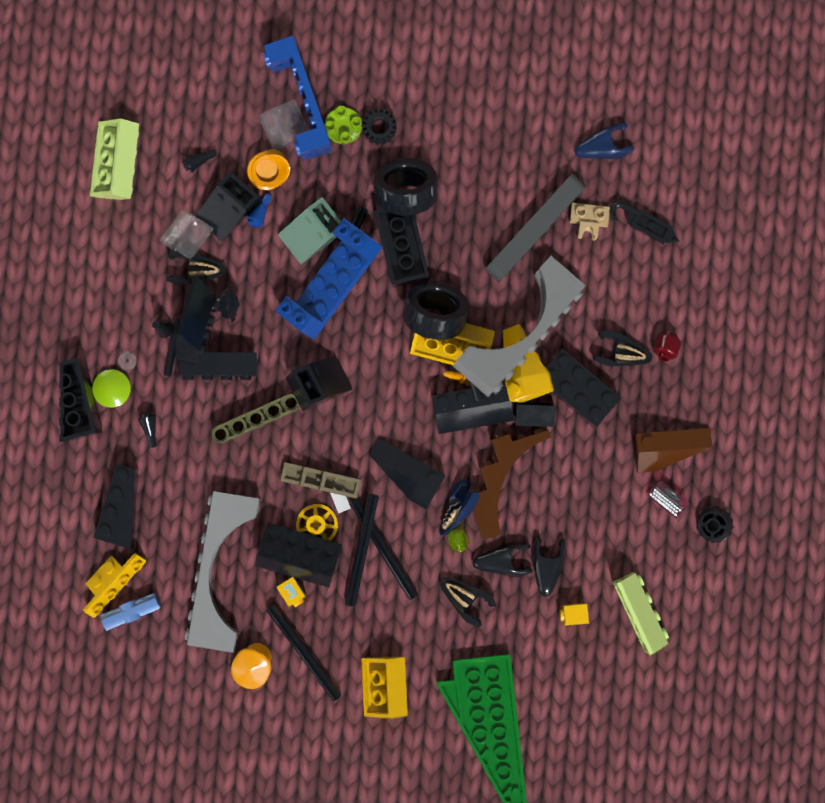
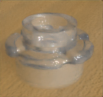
(122, 360)

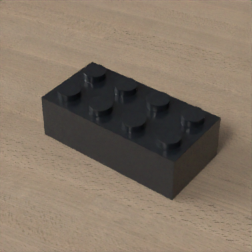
(401, 248)
(581, 389)
(298, 555)

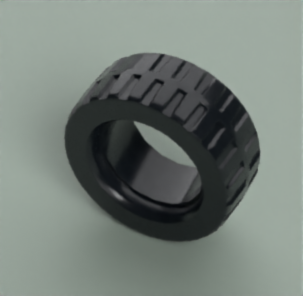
(406, 173)
(440, 297)

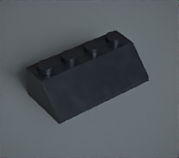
(195, 322)
(460, 412)

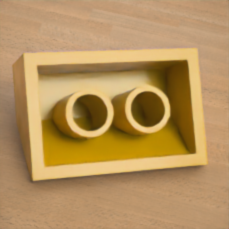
(384, 687)

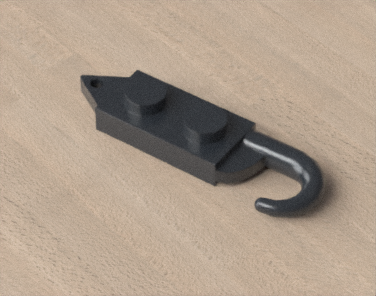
(645, 223)

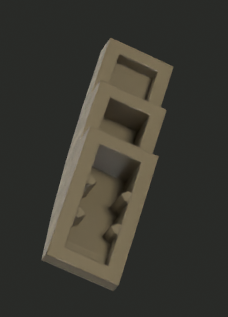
(320, 480)

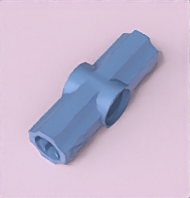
(130, 611)

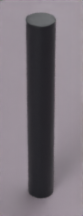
(172, 350)

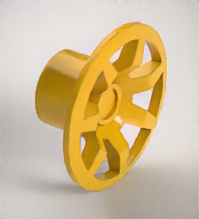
(316, 523)

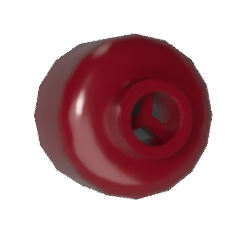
(667, 346)

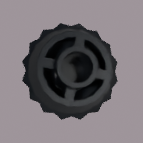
(228, 303)
(714, 524)

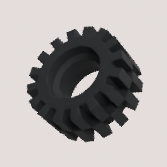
(379, 115)

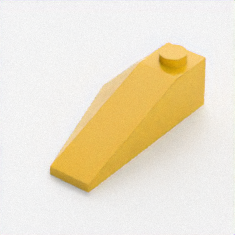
(531, 377)

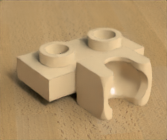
(589, 218)

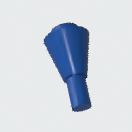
(257, 215)

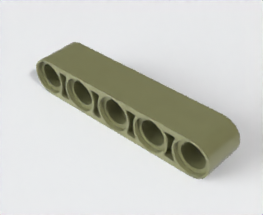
(246, 419)

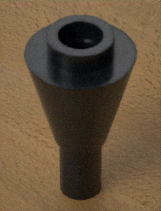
(194, 161)
(162, 328)
(148, 424)

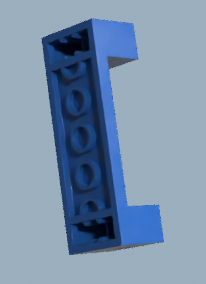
(283, 55)
(332, 281)

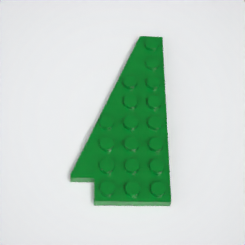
(487, 713)

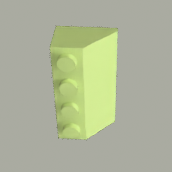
(114, 159)
(640, 613)

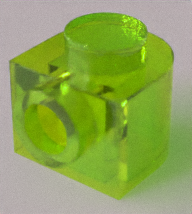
(458, 540)

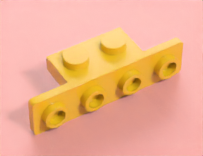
(110, 580)

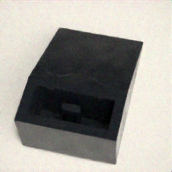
(228, 206)
(318, 382)

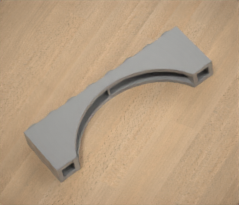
(490, 367)
(207, 625)

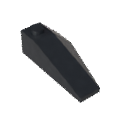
(409, 474)

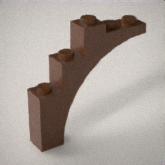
(493, 476)

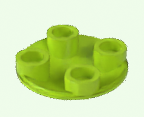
(343, 125)
(111, 388)

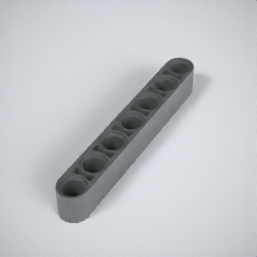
(535, 227)

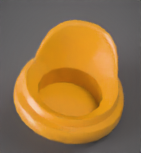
(268, 169)
(252, 666)

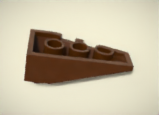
(665, 448)

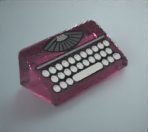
(667, 499)

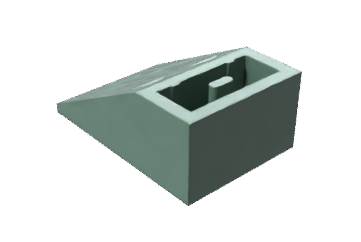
(310, 231)

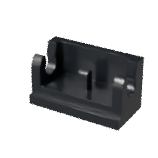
(535, 414)

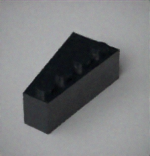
(219, 365)
(77, 402)
(119, 509)

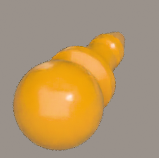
(457, 376)

